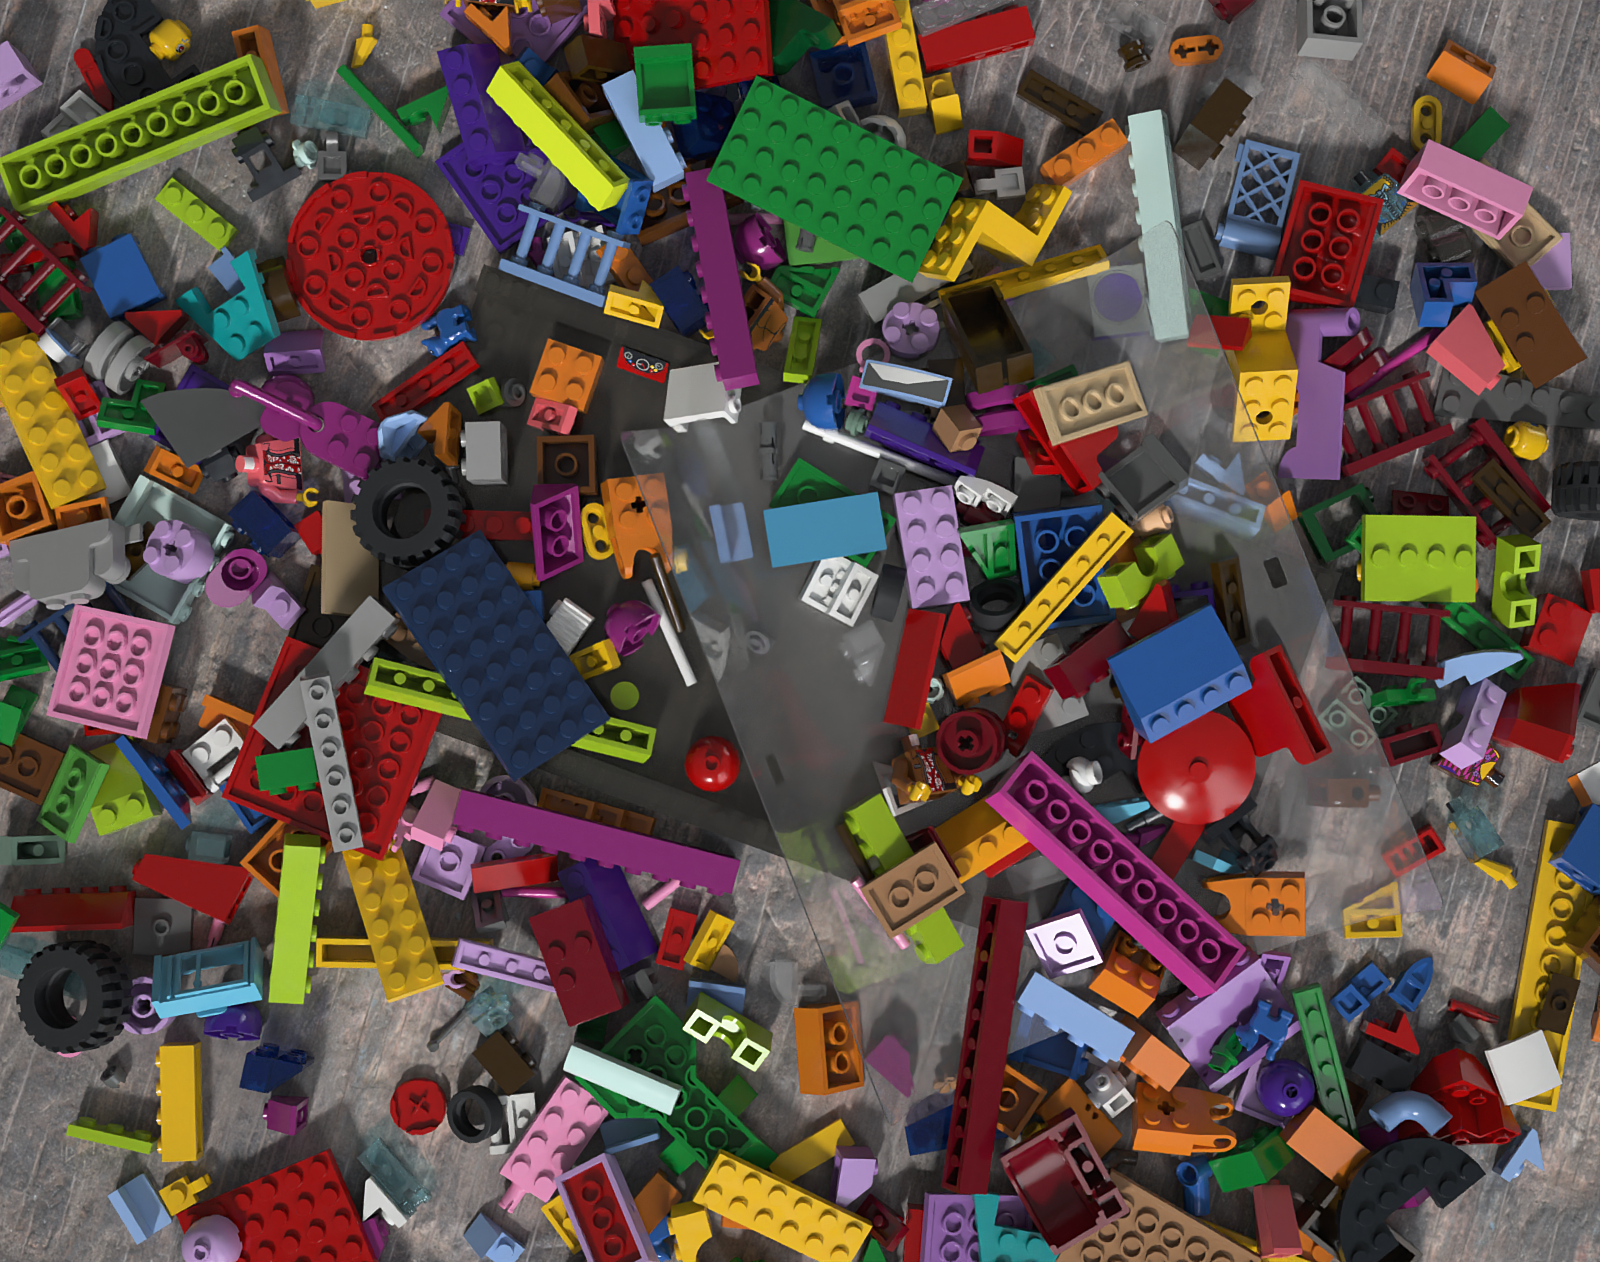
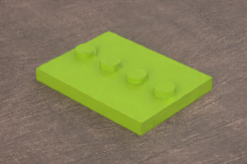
(1418, 558)

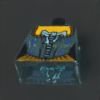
(1394, 205)
(1474, 842)

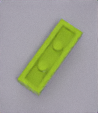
(196, 214)
(802, 349)
(112, 1135)

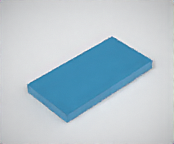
(824, 530)

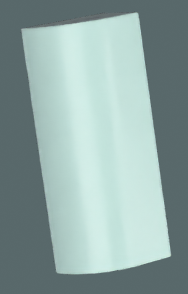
(622, 1078)

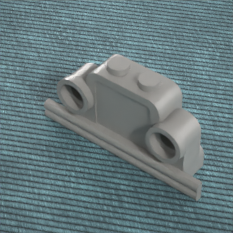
(73, 561)

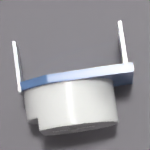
(56, 346)

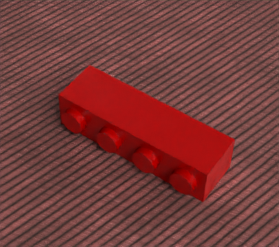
(976, 39)

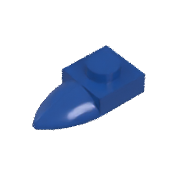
(1412, 984)

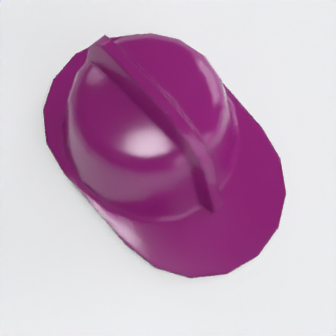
(235, 577)

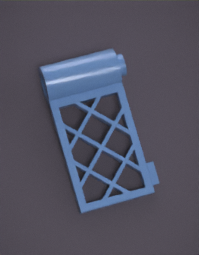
(1253, 235)

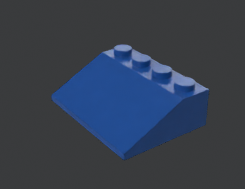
(1044, 544)
(1178, 673)

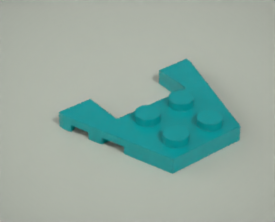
(243, 321)
(1006, 1242)

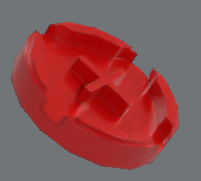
(418, 1106)

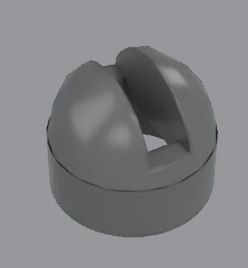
(113, 1076)

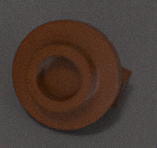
(472, 984)

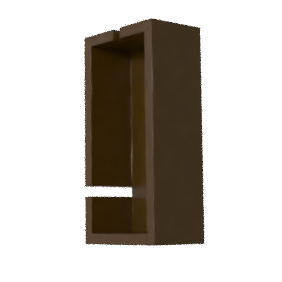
(987, 337)
(1318, 1223)

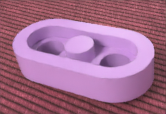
(506, 849)

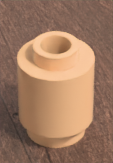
(1154, 523)

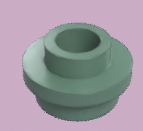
(857, 421)

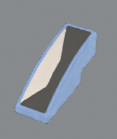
(905, 383)
(1477, 664)

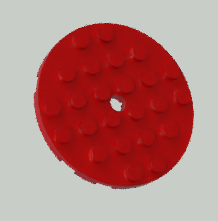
(411, 248)

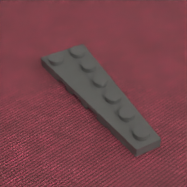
(1516, 401)

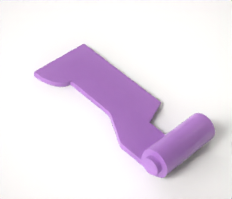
(1320, 392)

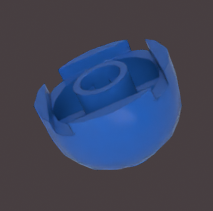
(823, 401)

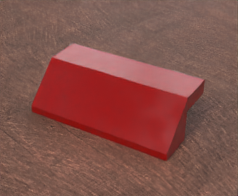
(913, 668)

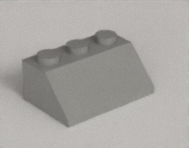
(1035, 661)

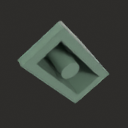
(31, 849)

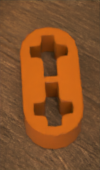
(1195, 57)

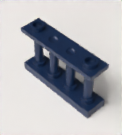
(34, 629)

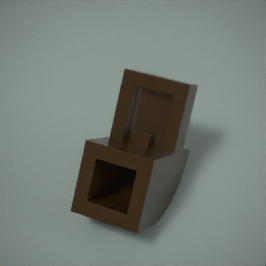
(279, 288)

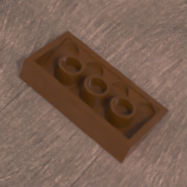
(667, 207)

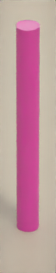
(1396, 361)

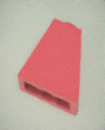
(1468, 352)
(1275, 1221)

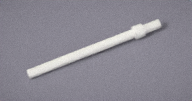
(878, 452)

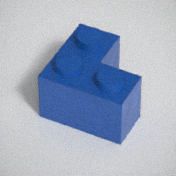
(1439, 288)

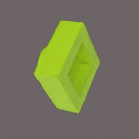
(485, 395)

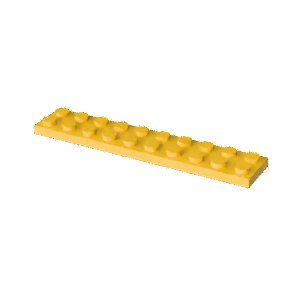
(1553, 911)

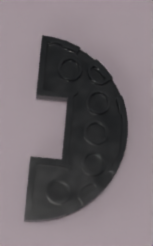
(124, 56)
(1094, 743)
(1387, 1181)

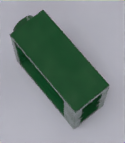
(1314, 531)

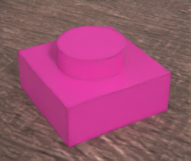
(859, 397)

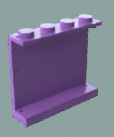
(1202, 1022)

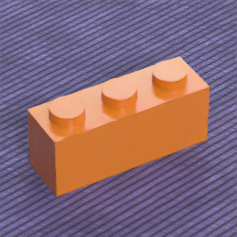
(258, 42)
(1084, 155)

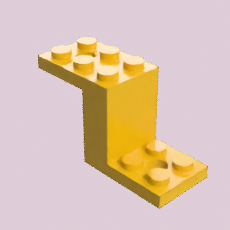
(1006, 238)
(1266, 366)

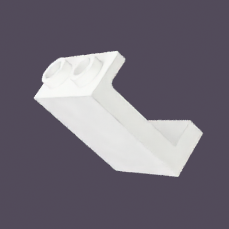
(697, 395)

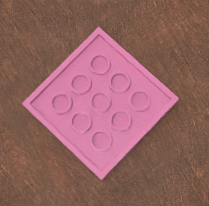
(111, 671)

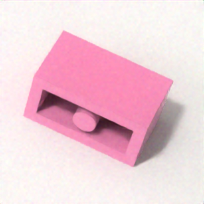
(434, 821)

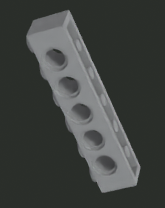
(331, 761)

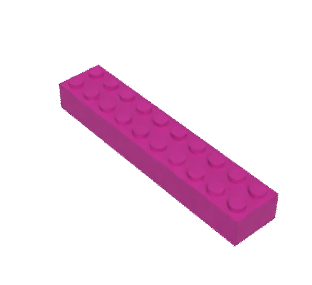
(1116, 874)

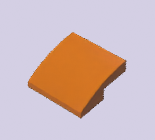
(866, 19)

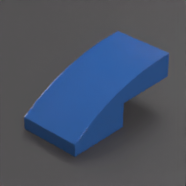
(1359, 991)

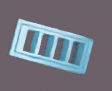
(1123, 809)

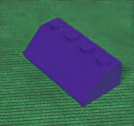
(483, 125)
(915, 438)
(615, 906)

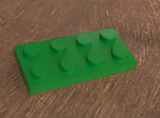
(809, 485)

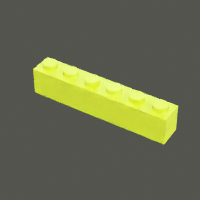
(558, 135)

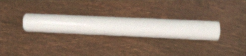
(669, 632)

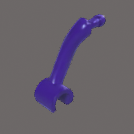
(590, 217)

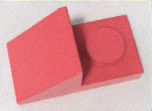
(552, 417)

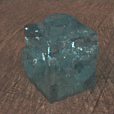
(490, 1011)

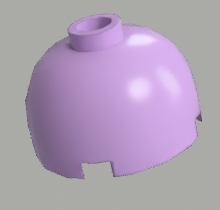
(212, 1240)

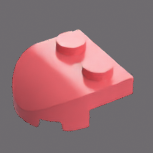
(598, 14)

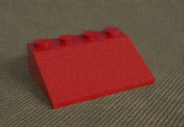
(1327, 244)

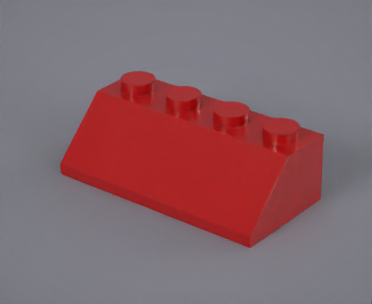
(74, 910)

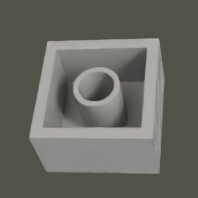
(1329, 28)
(485, 453)

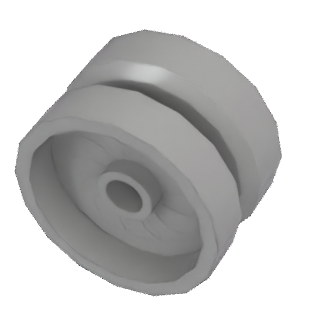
(118, 357)

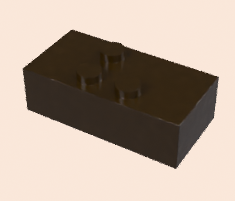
(1214, 121)

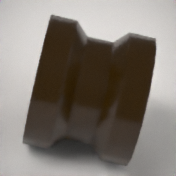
(1134, 55)

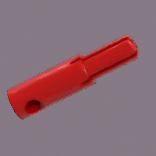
(1471, 1011)

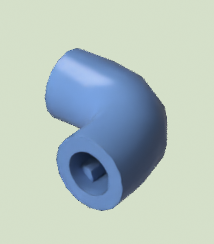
(1412, 1106)

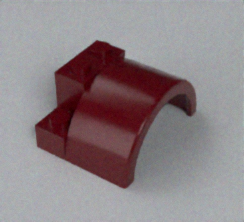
(1050, 1178)

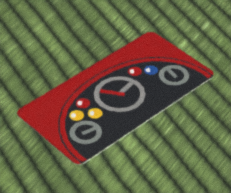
(642, 365)

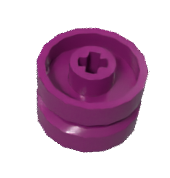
(999, 410)

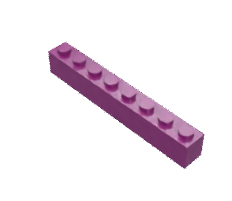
(722, 282)

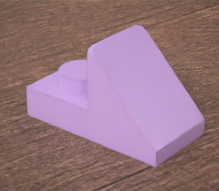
(277, 601)

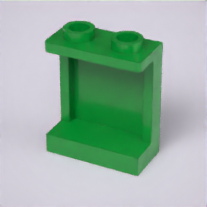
(665, 84)

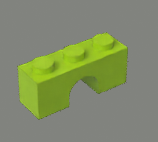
(1128, 583)
(1511, 600)
(747, 1040)

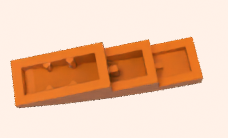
(596, 811)

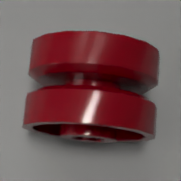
(1354, 362)
(988, 742)

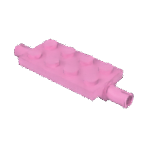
(551, 1143)

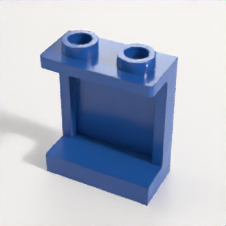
(631, 207)
(122, 277)
(1581, 852)
(1056, 1055)

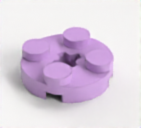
(908, 315)

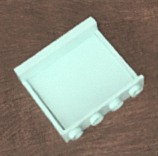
(156, 503)

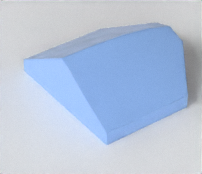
(399, 435)

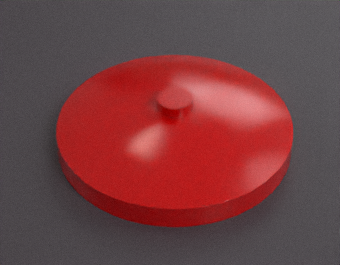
(1198, 770)

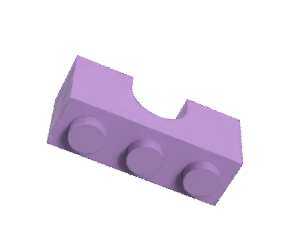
(1470, 738)

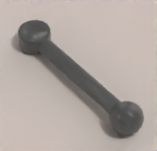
(433, 1045)

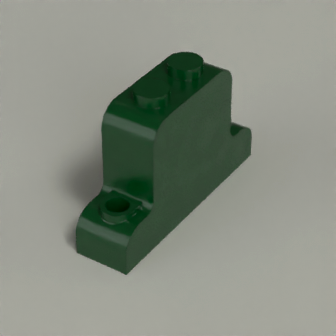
(796, 29)

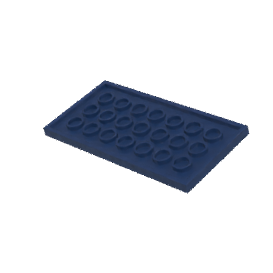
(496, 655)

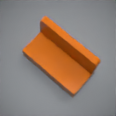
(1461, 72)
(219, 709)
(656, 1199)

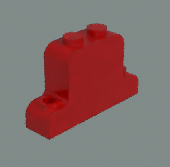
(1073, 458)
(1278, 712)

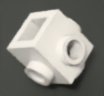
(1109, 1091)

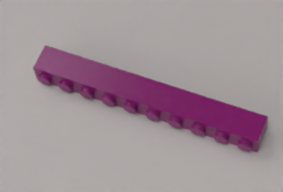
(596, 841)

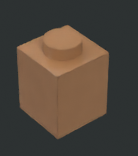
(957, 428)

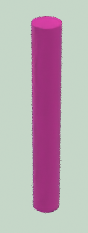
(535, 892)

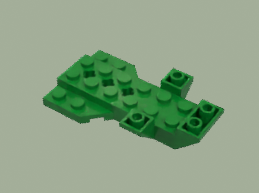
(703, 1119)

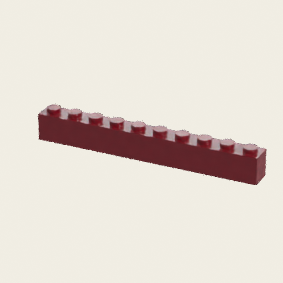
(984, 1045)

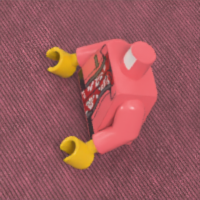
(275, 470)

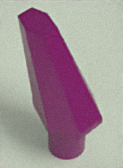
(537, 252)
(1145, 835)

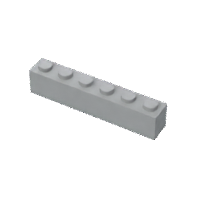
(340, 656)

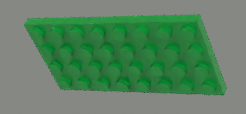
(834, 179)

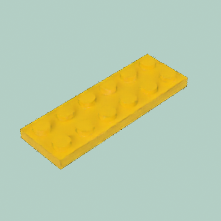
(46, 424)
(394, 923)
(781, 1210)

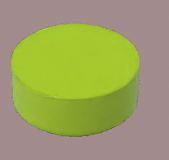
(624, 695)

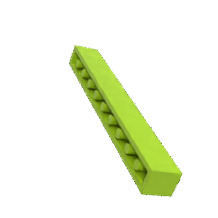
(430, 692)

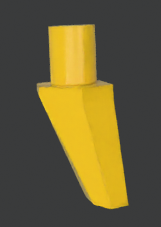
(363, 46)
(1497, 871)

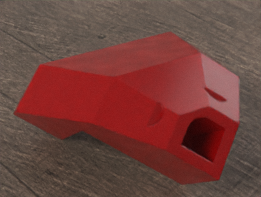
(1540, 720)
(1469, 1096)

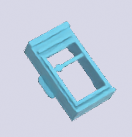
(210, 999)

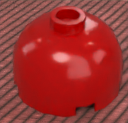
(712, 763)

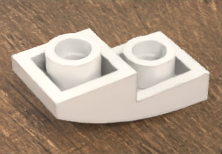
(974, 490)

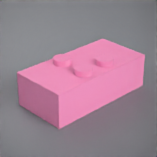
(1465, 189)

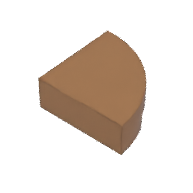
(726, 963)

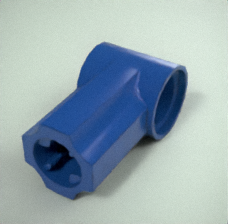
(1195, 1184)

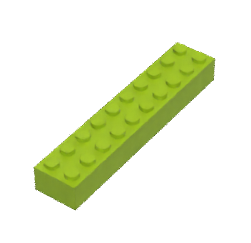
(139, 135)

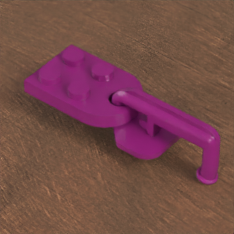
(290, 413)

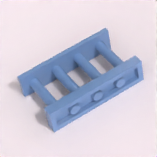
(544, 274)

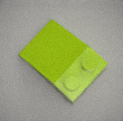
(123, 795)

